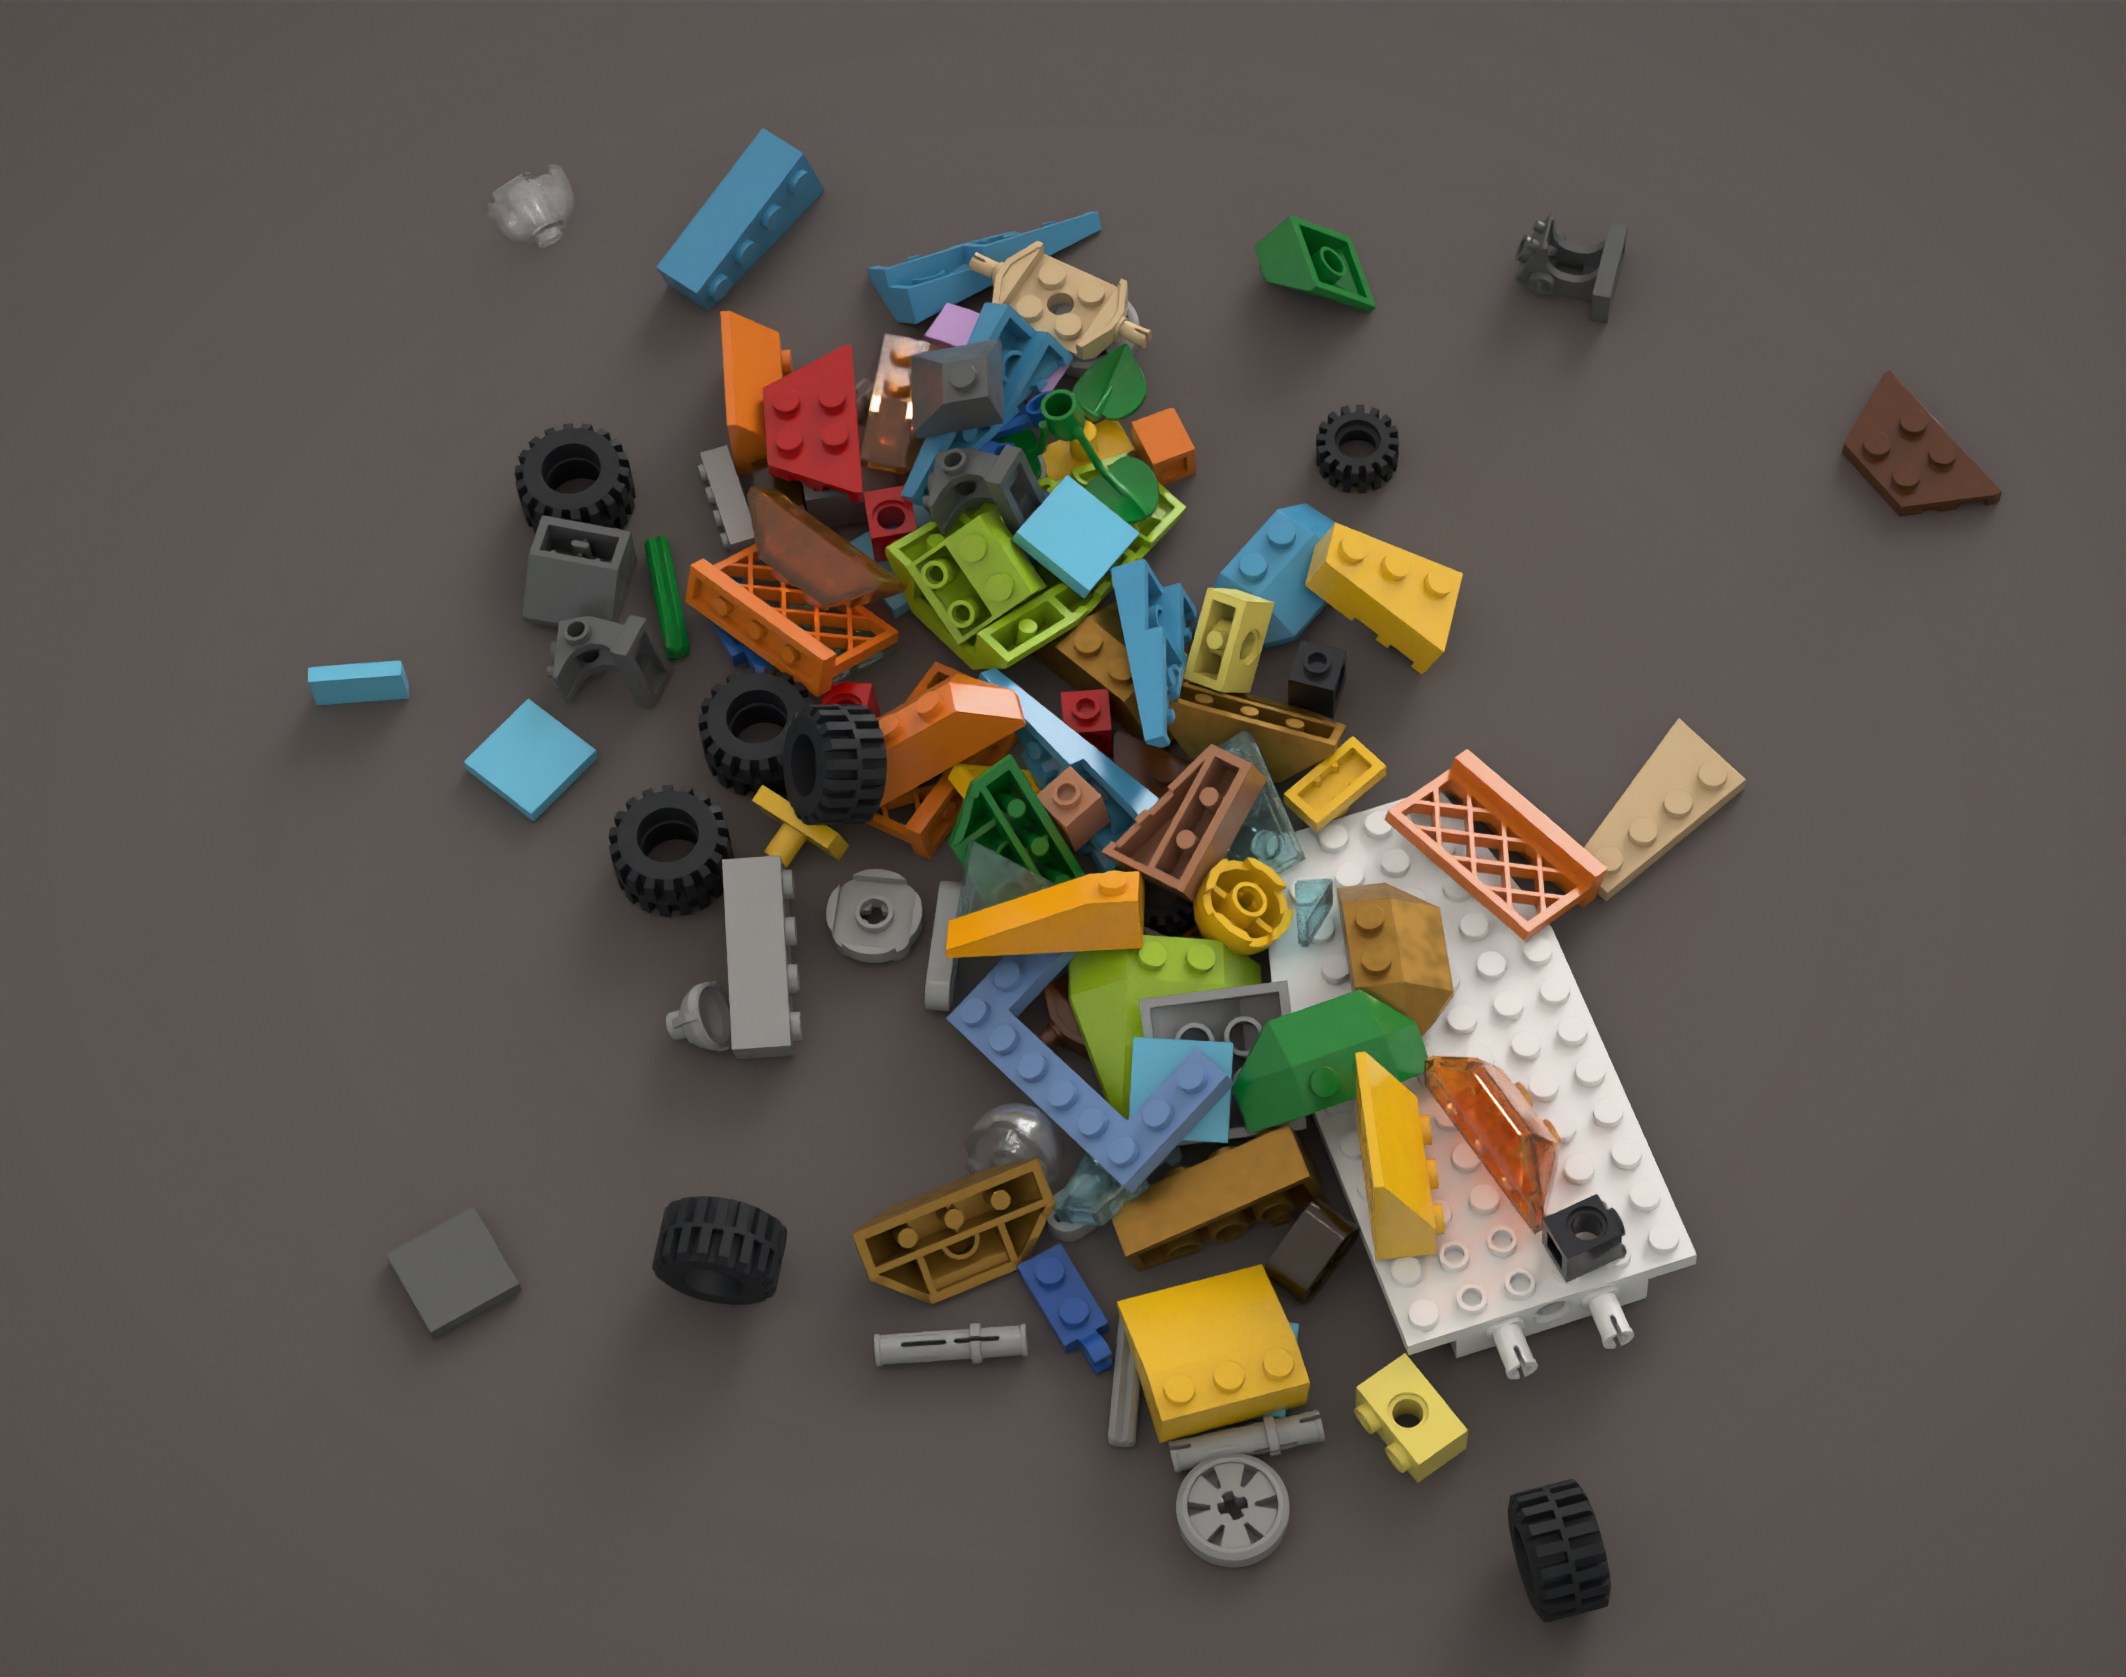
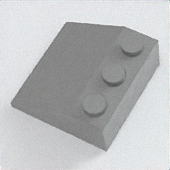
(1220, 1016)

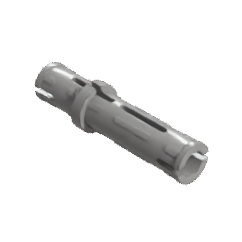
(951, 1345)
(1251, 1440)

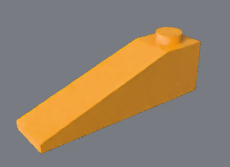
(1073, 916)

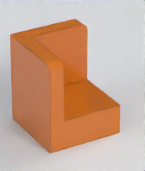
(1164, 446)

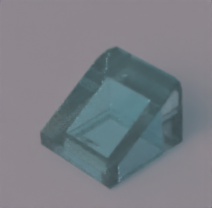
(1313, 904)

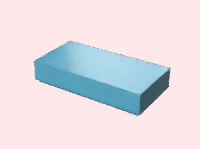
(358, 682)

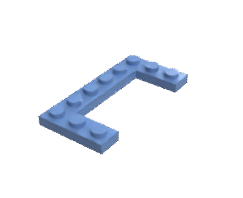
(1121, 1146)

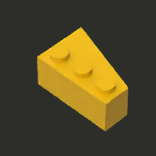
(1388, 590)

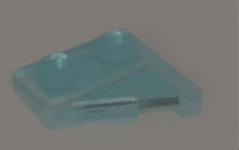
(1095, 1195)

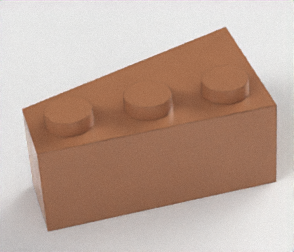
(1190, 823)

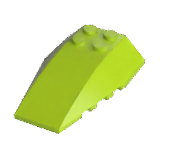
(1046, 613)

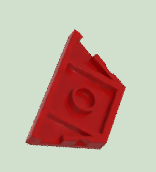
(815, 425)

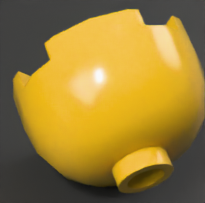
(1242, 906)

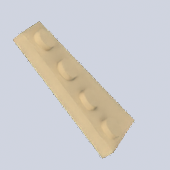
(1662, 805)

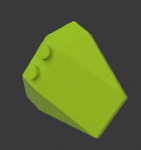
(1108, 987)

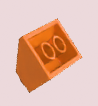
(750, 363)

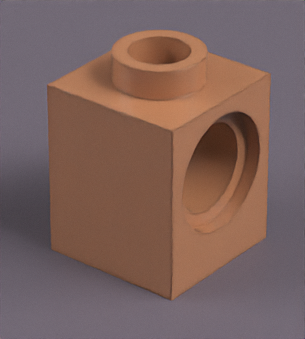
(1074, 808)

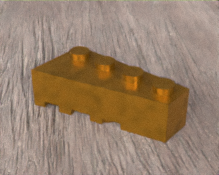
(1219, 1198)

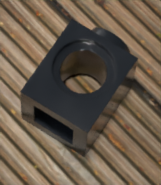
(1317, 678)
(1578, 1256)

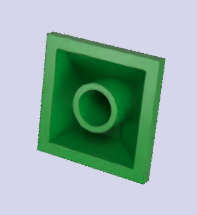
(1314, 263)

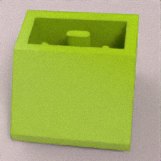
(976, 576)

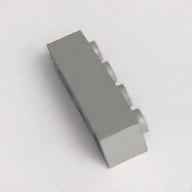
(728, 497)

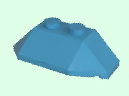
(1276, 569)

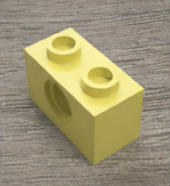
(1228, 640)
(1405, 1390)

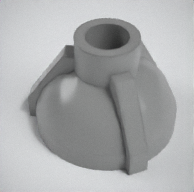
(702, 1018)

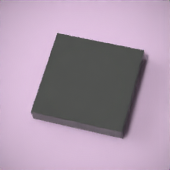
(453, 1272)

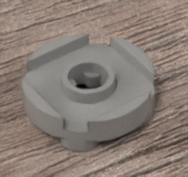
(880, 941)

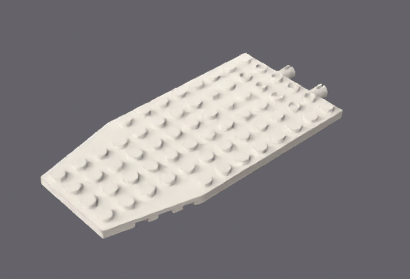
(1523, 1014)

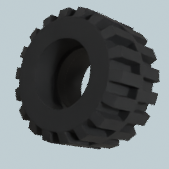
(570, 456)
(734, 708)
(834, 764)
(664, 818)
(720, 1250)
(1559, 1550)

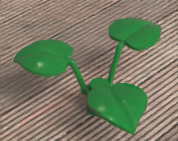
(1108, 389)

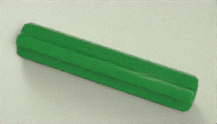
(667, 597)

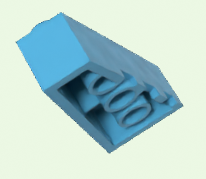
(741, 220)

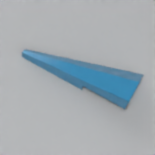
(928, 282)
(1026, 362)
(1154, 639)
(1054, 747)

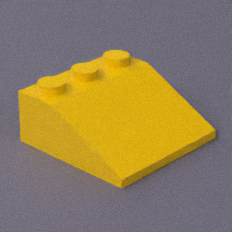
(1396, 1164)
(1214, 1353)

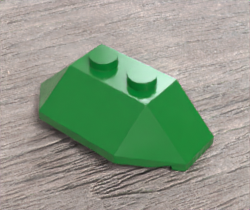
(1011, 821)
(1309, 1058)

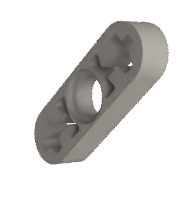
(942, 970)

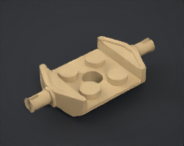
(1036, 282)

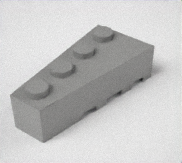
(760, 957)

